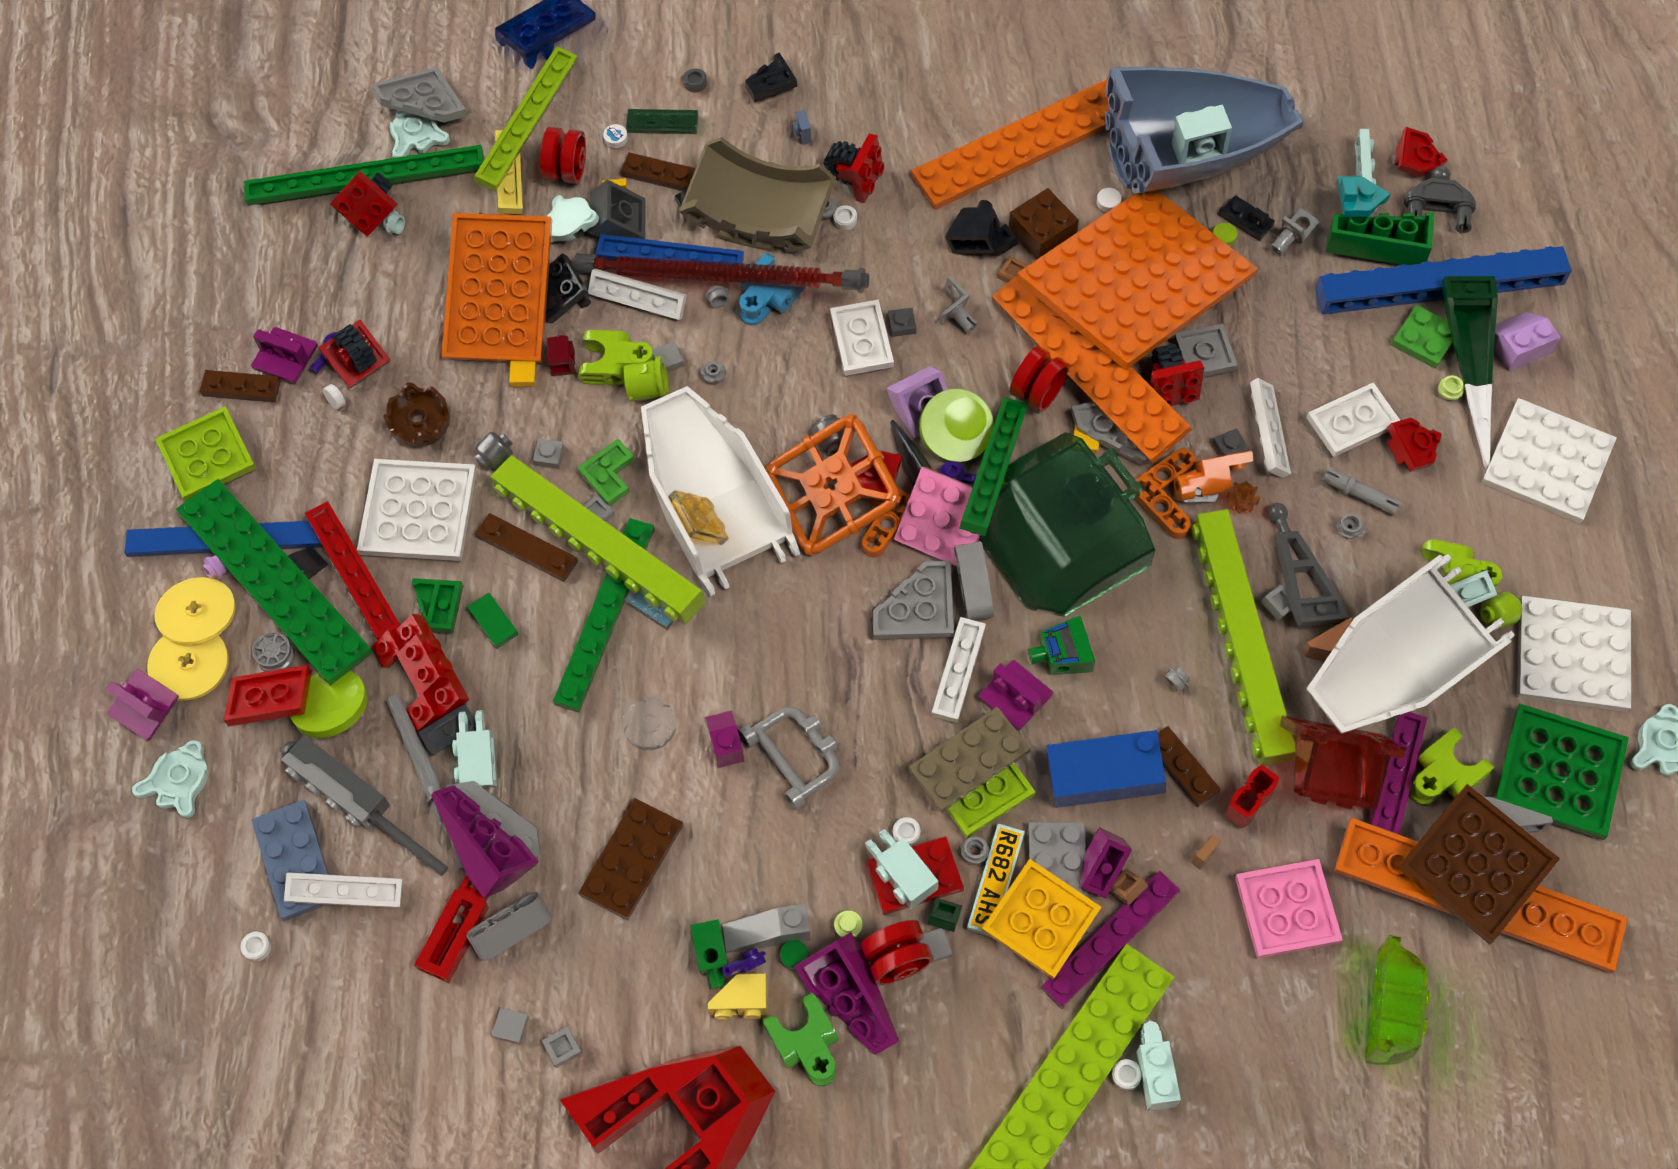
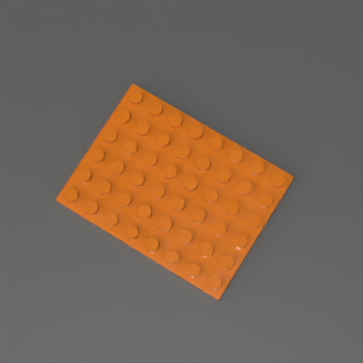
(1136, 276)

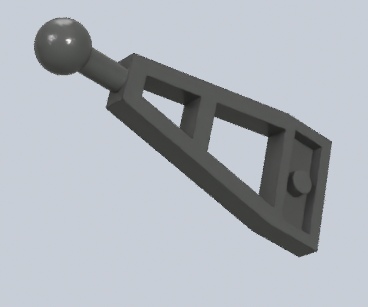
(1306, 611)

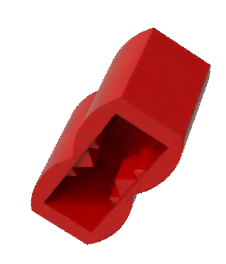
(1252, 796)

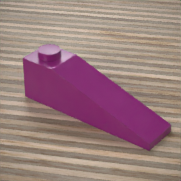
(485, 850)
(847, 987)

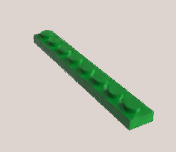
(993, 467)
(598, 629)

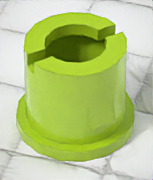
(646, 380)

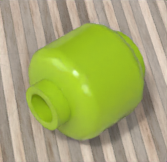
(1502, 606)

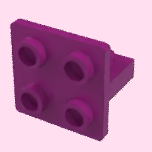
(282, 353)
(1015, 693)
(141, 703)

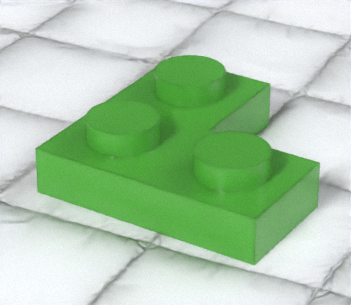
(602, 471)

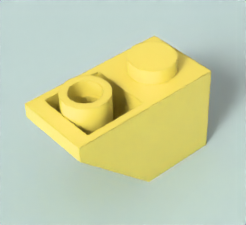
(741, 996)

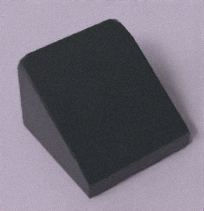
(308, 561)

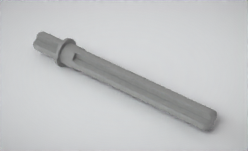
(415, 749)

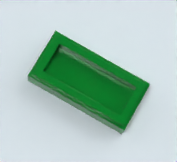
(492, 620)

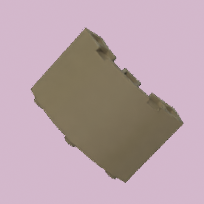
(756, 199)

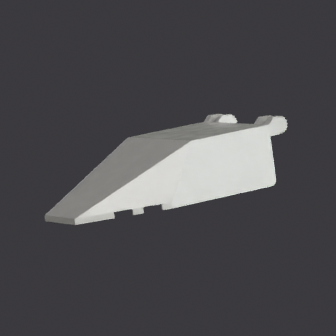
(706, 456)
(1403, 652)

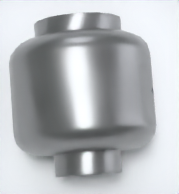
(833, 442)
(493, 450)

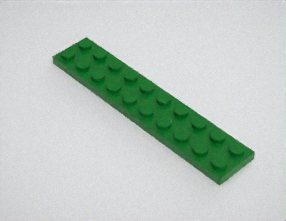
(274, 582)

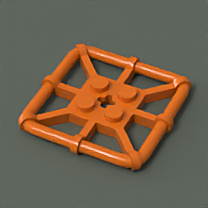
(846, 491)

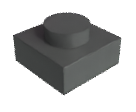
(902, 322)
(1230, 443)

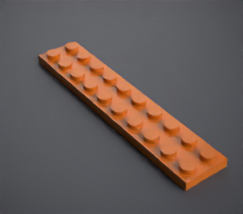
(1013, 147)
(1117, 392)
(1544, 920)

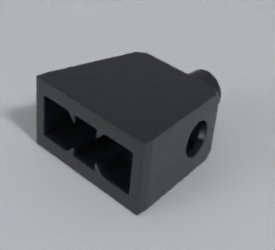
(974, 230)

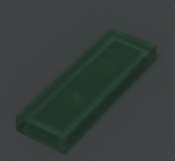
(662, 121)

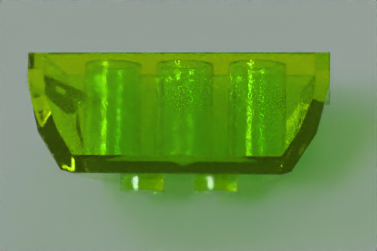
(1397, 1005)

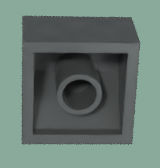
(618, 210)

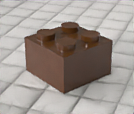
(1042, 223)

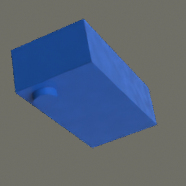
(1106, 769)

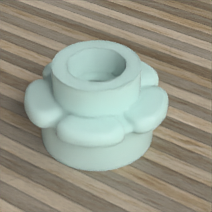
(394, 223)

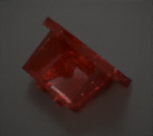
(1340, 766)

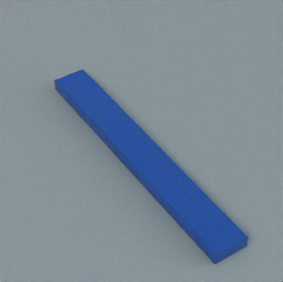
(185, 541)

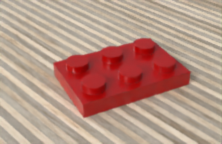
(268, 695)
(938, 859)

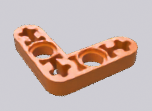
(1157, 487)
(886, 536)

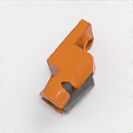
(1209, 477)

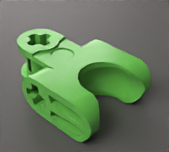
(808, 1044)

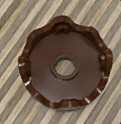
(412, 402)

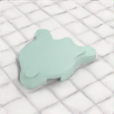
(416, 132)
(570, 217)
(1658, 742)
(176, 779)

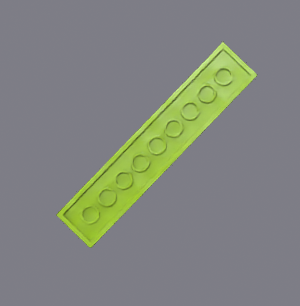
(1077, 1065)

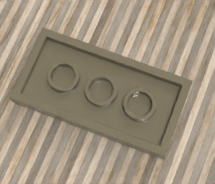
(969, 759)

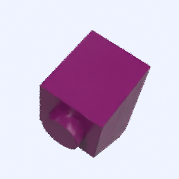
(725, 739)
(1104, 862)

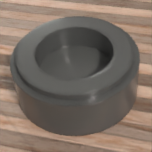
(695, 80)

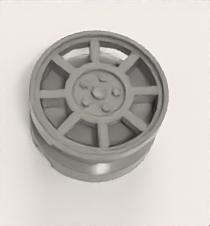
(274, 652)

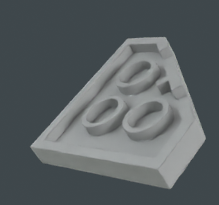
(420, 94)
(1095, 424)
(918, 605)
(510, 820)

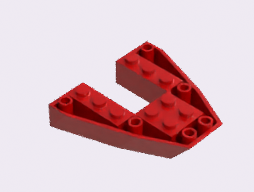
(714, 1091)

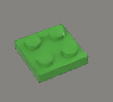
(1424, 337)

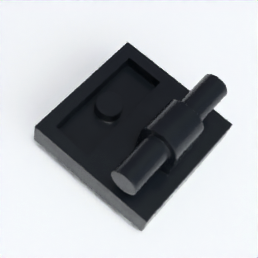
(564, 288)

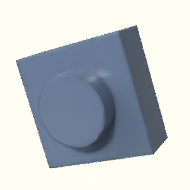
(802, 127)

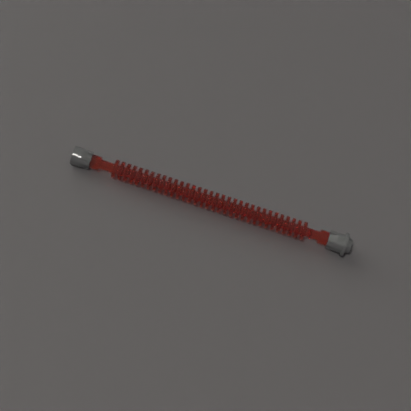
(723, 272)

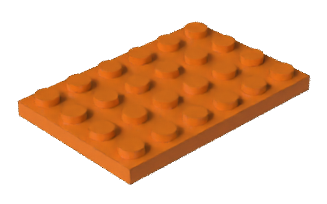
(497, 287)

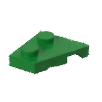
(439, 602)

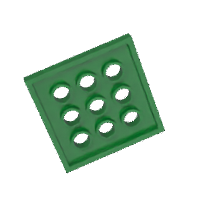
(1572, 787)

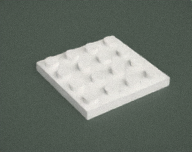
(1549, 460)
(417, 509)
(1574, 654)

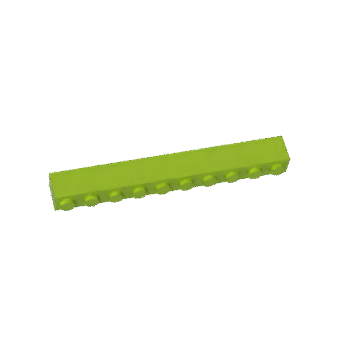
(598, 540)
(1243, 637)

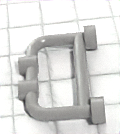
(810, 727)

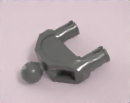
(1442, 195)

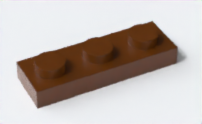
(657, 171)
(240, 386)
(1186, 768)

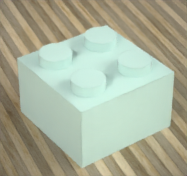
(1201, 134)

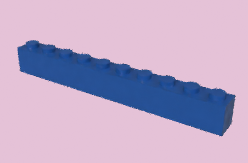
(1424, 281)

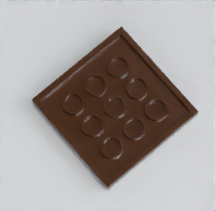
(1478, 864)

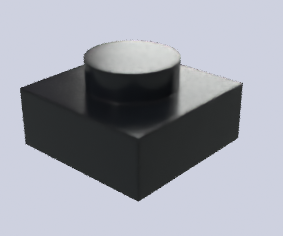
(1006, 240)

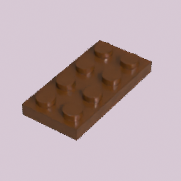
(631, 859)

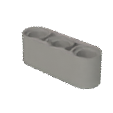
(974, 581)
(509, 926)

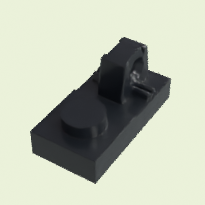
(1247, 218)

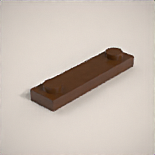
(526, 547)

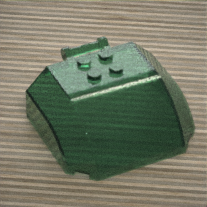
(1067, 526)

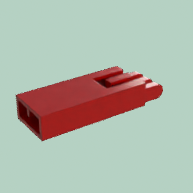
(449, 940)

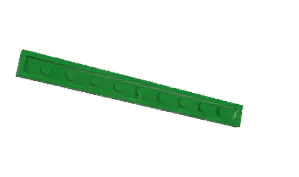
(336, 178)

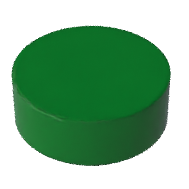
(793, 953)

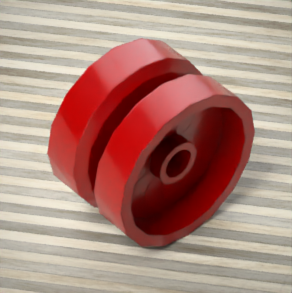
(563, 155)
(1039, 378)
(897, 952)

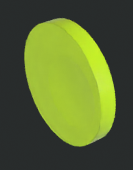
(956, 425)
(332, 707)

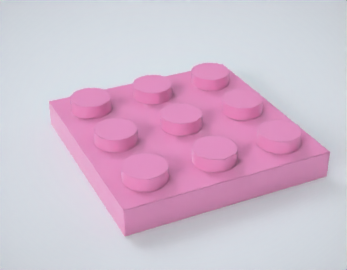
(935, 516)
(1288, 908)

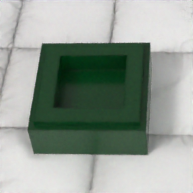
(944, 914)

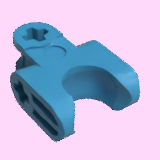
(761, 299)

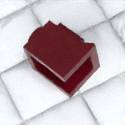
(561, 355)

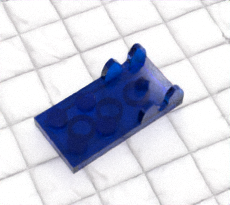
(543, 26)

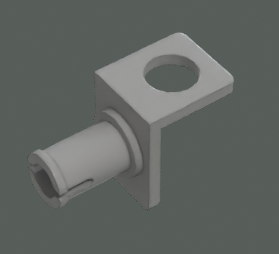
(1293, 231)
(957, 310)

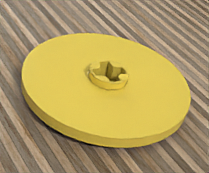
(176, 614)
(196, 679)

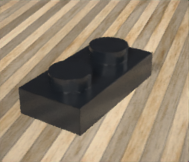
(443, 731)

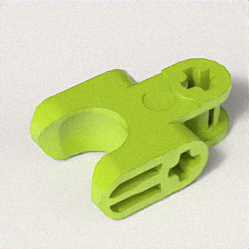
(617, 353)
(1462, 557)
(1444, 772)

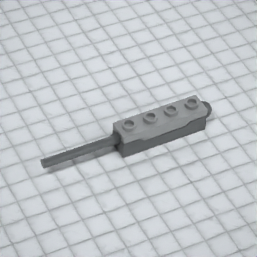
(347, 793)

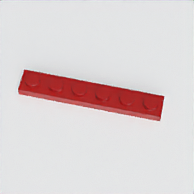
(352, 569)

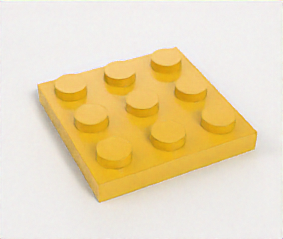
(1041, 918)

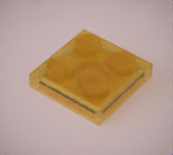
(698, 517)

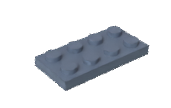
(289, 846)

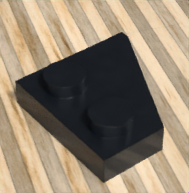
(771, 79)

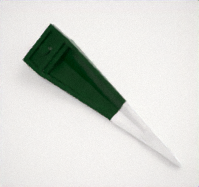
(1472, 324)

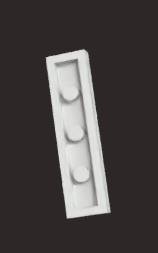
(637, 294)
(1270, 428)
(958, 670)
(342, 890)

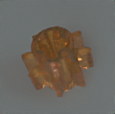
(1243, 490)

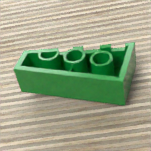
(1383, 237)

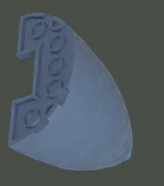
(1144, 113)

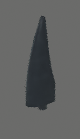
(911, 455)

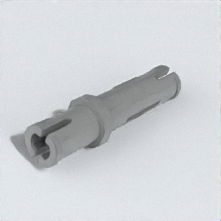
(1351, 486)

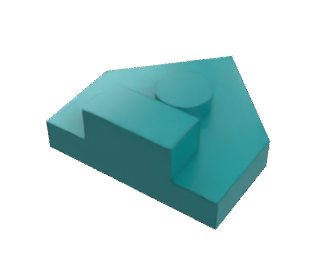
(1359, 196)

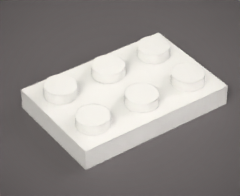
(861, 337)
(1352, 419)

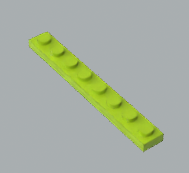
(525, 119)

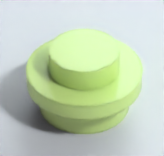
(1451, 387)
(848, 922)

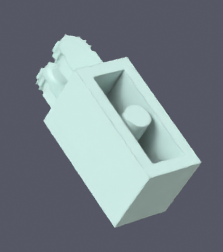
(475, 753)
(903, 869)
(1157, 1069)

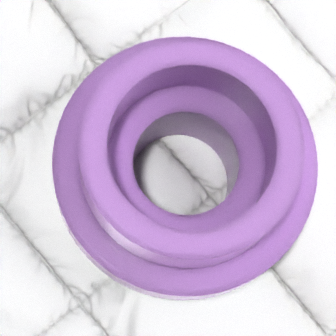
(214, 568)

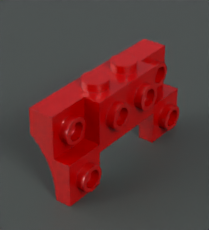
(426, 668)

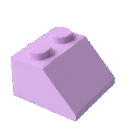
(1524, 339)
(913, 394)

